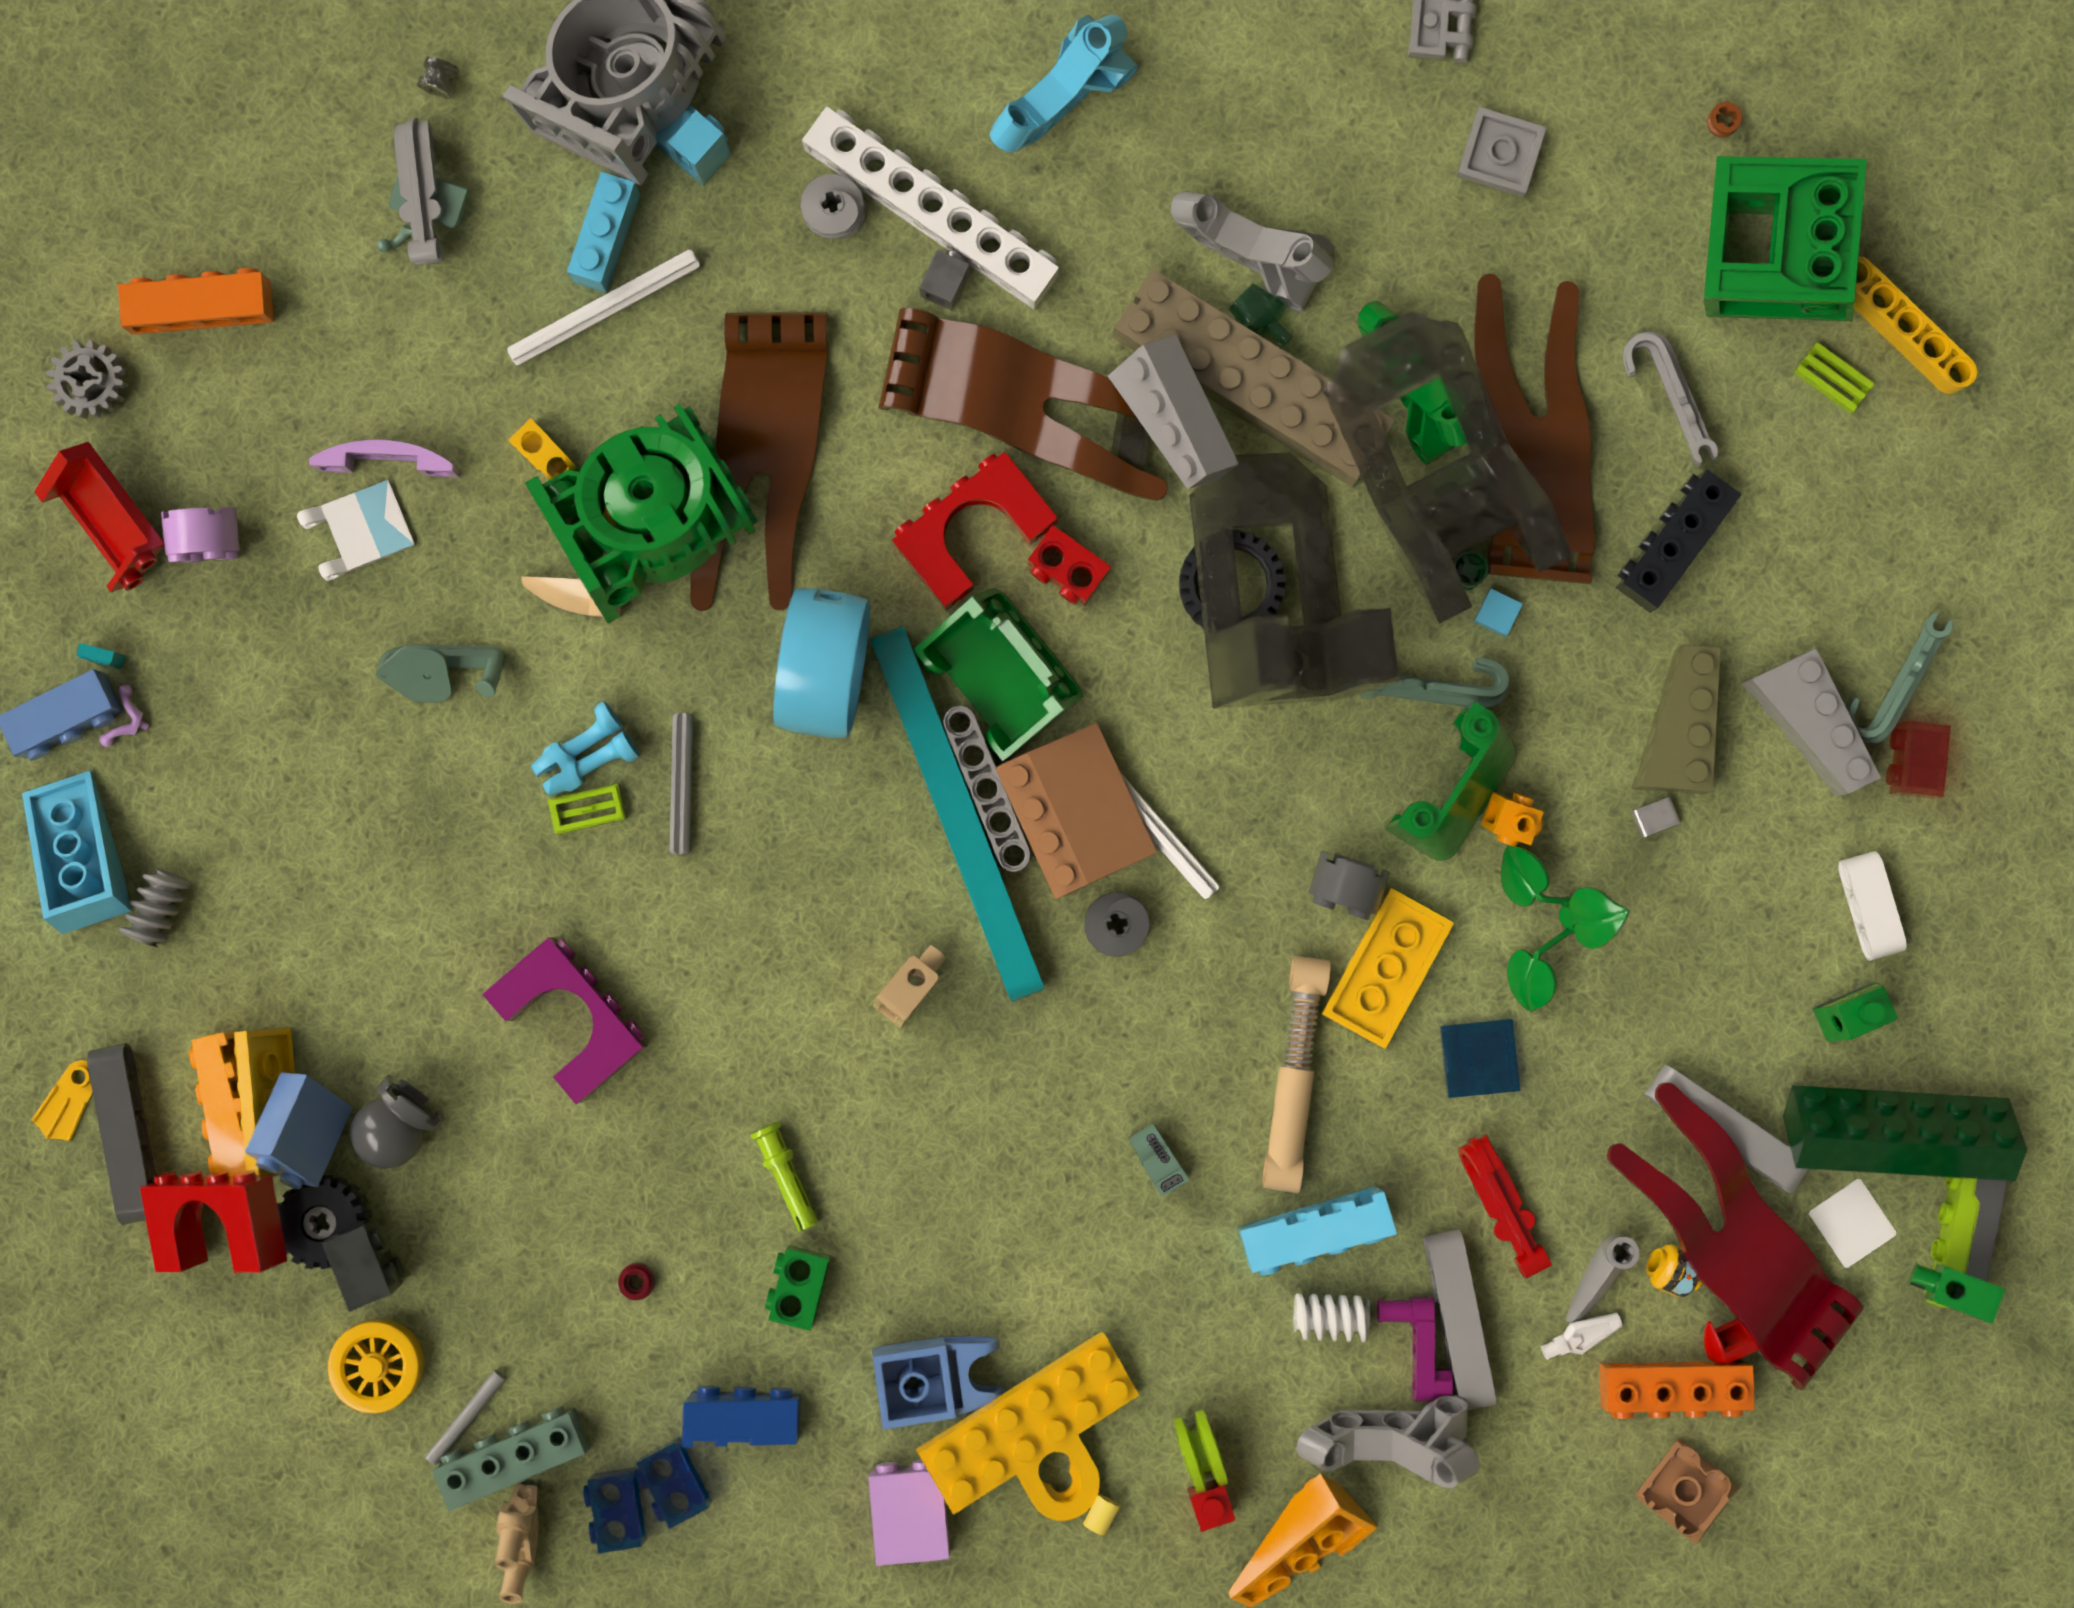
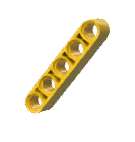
(1922, 330)

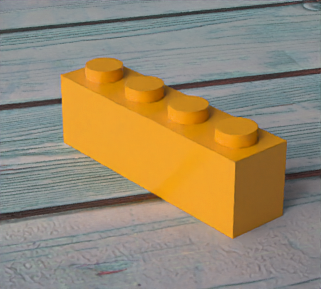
(220, 1098)

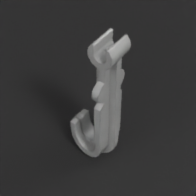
(418, 186)
(1676, 389)

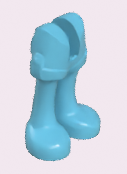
(564, 755)

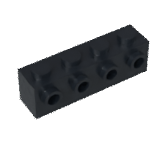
(1678, 540)

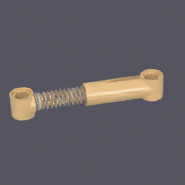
(1295, 1080)

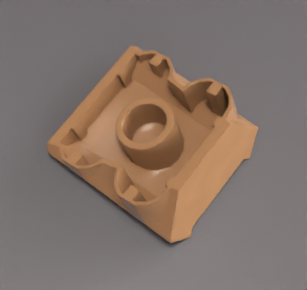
(1687, 1491)

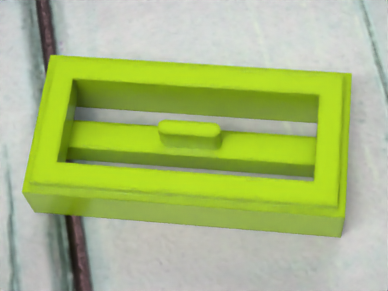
(1842, 367)
(617, 802)

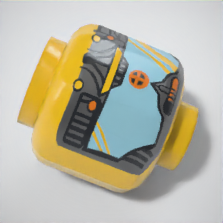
(1671, 1271)

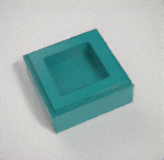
(100, 656)

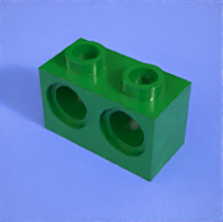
(806, 1289)

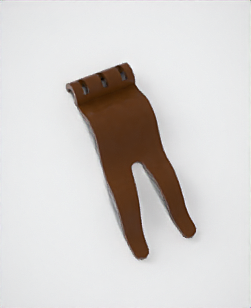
(1000, 389)
(769, 427)
(1550, 446)

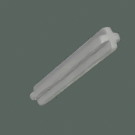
(681, 783)

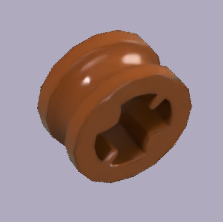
(1720, 129)

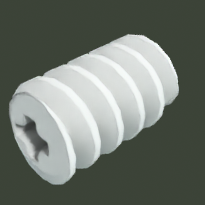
(1331, 1317)

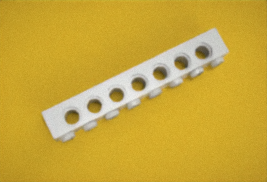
(838, 126)

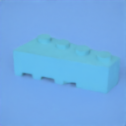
(1317, 1230)

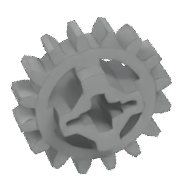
(80, 365)

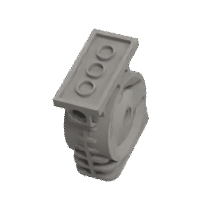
(634, 77)

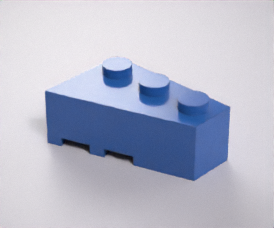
(741, 1416)

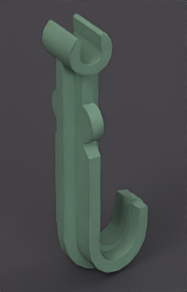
(1904, 684)
(1448, 692)

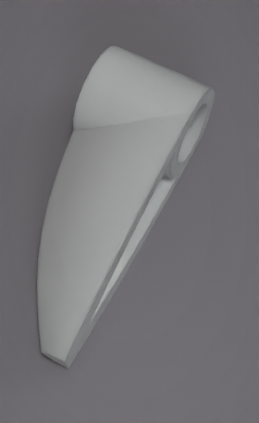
(1601, 1274)

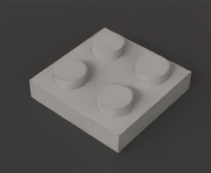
(1501, 152)

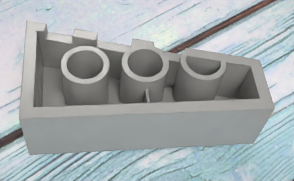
(1175, 411)
(1815, 720)

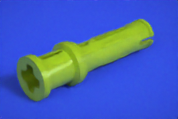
(778, 1160)

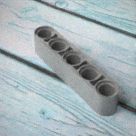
(986, 771)
(1758, 1147)
(1459, 1318)

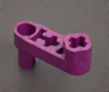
(1427, 1381)

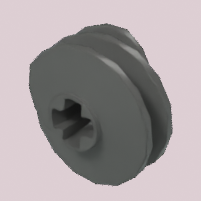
(1107, 940)

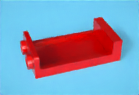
(103, 512)

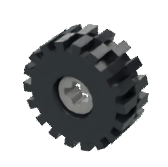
(299, 1208)

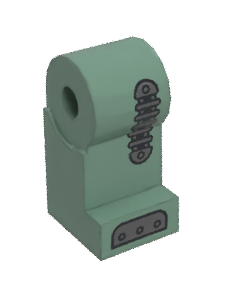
(1158, 1160)

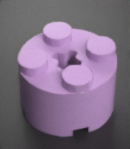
(200, 534)

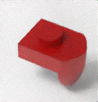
(1727, 1342)

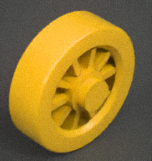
(376, 1365)

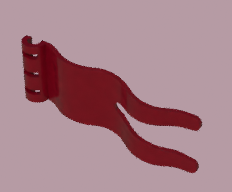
(1756, 1258)

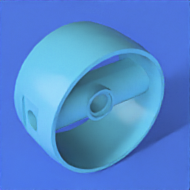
(821, 663)

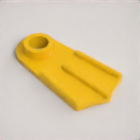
(65, 1104)

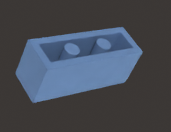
(60, 715)

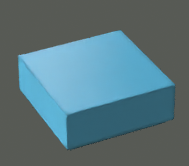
(1498, 612)

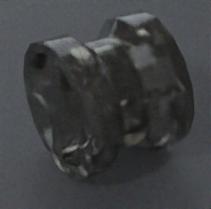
(438, 77)

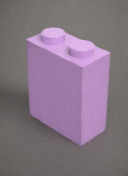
(907, 1515)

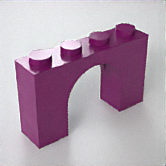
(612, 1038)

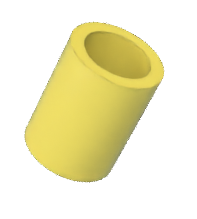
(1101, 1515)

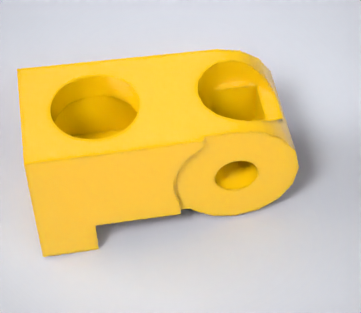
(541, 450)

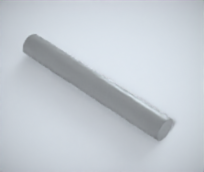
(465, 1417)

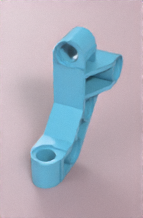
(1086, 62)

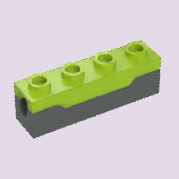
(1968, 1227)

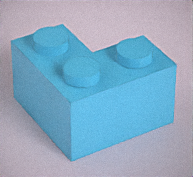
(695, 144)

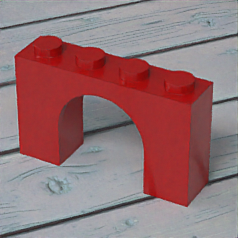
(995, 485)
(242, 1202)

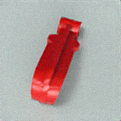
(1503, 1204)

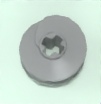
(848, 200)

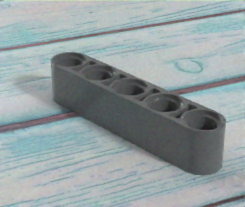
(122, 1128)

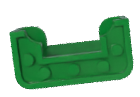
(1001, 670)
(1442, 831)

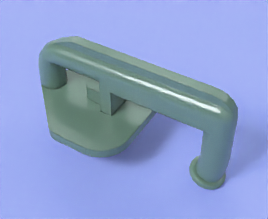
(423, 670)

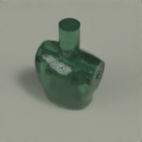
(1260, 313)

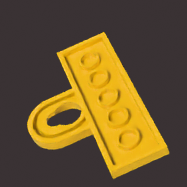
(1026, 1425)

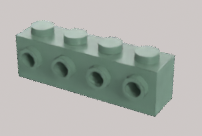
(511, 1458)

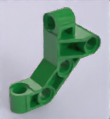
(1430, 418)

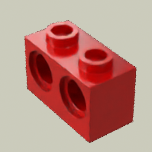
(1074, 559)

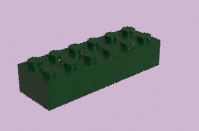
(1904, 1133)

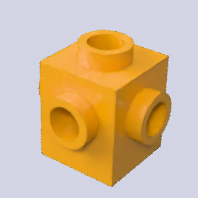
(1513, 818)

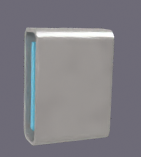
(1655, 817)

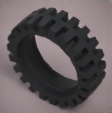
(1257, 549)

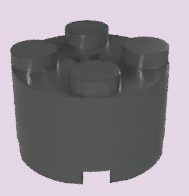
(1348, 884)

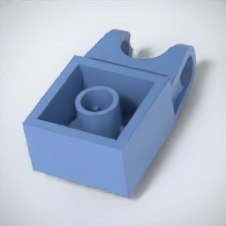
(945, 1381)

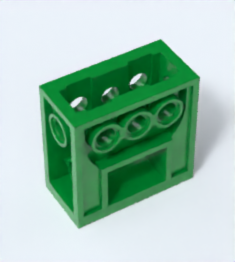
(1798, 198)

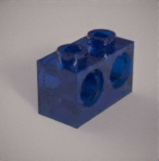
(683, 1480)
(624, 1510)

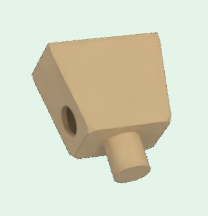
(899, 997)

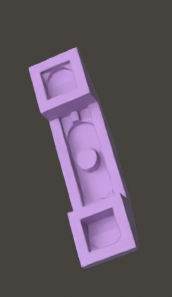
(341, 457)

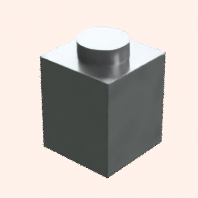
(945, 279)

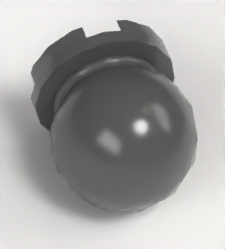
(393, 1127)

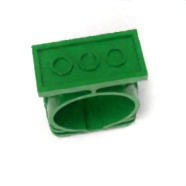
(617, 477)

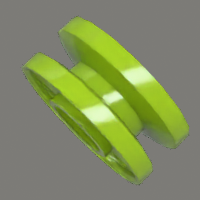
(1200, 1451)

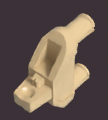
(518, 1541)

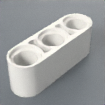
(1872, 905)

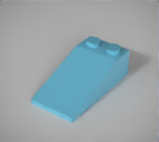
(74, 854)

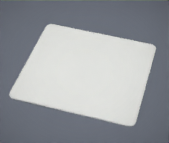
(1852, 1223)

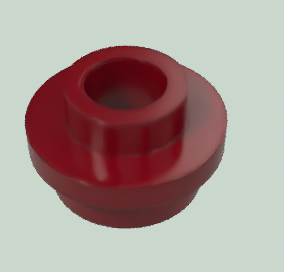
(628, 1290)

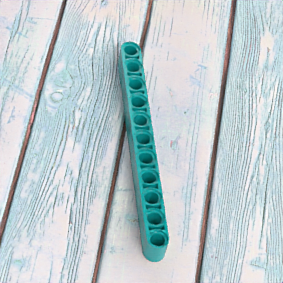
(957, 814)

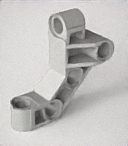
(1286, 259)
(1422, 1441)

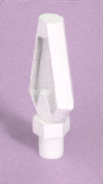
(1582, 1335)

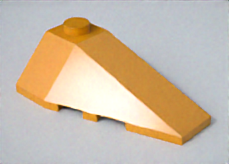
(1311, 1526)

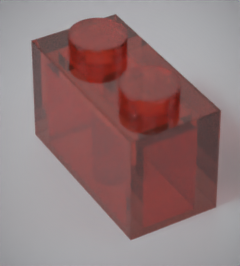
(1918, 759)

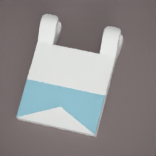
(364, 526)

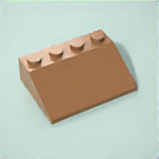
(1076, 810)

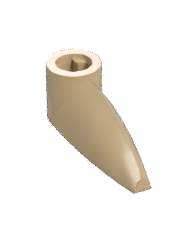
(564, 594)

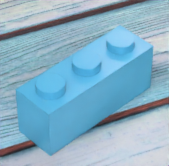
(603, 232)

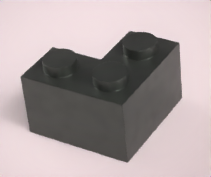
(362, 1267)

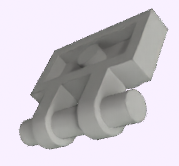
(1430, 25)

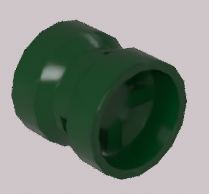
(1473, 567)

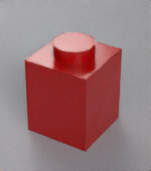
(1212, 1506)

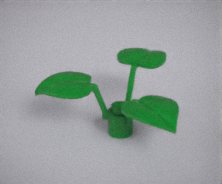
(1587, 914)

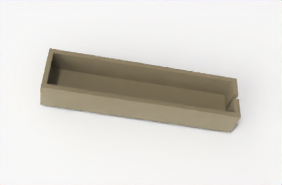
(1244, 372)

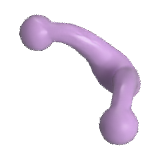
(107, 739)

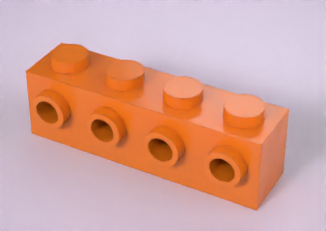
(195, 302)
(1676, 1388)

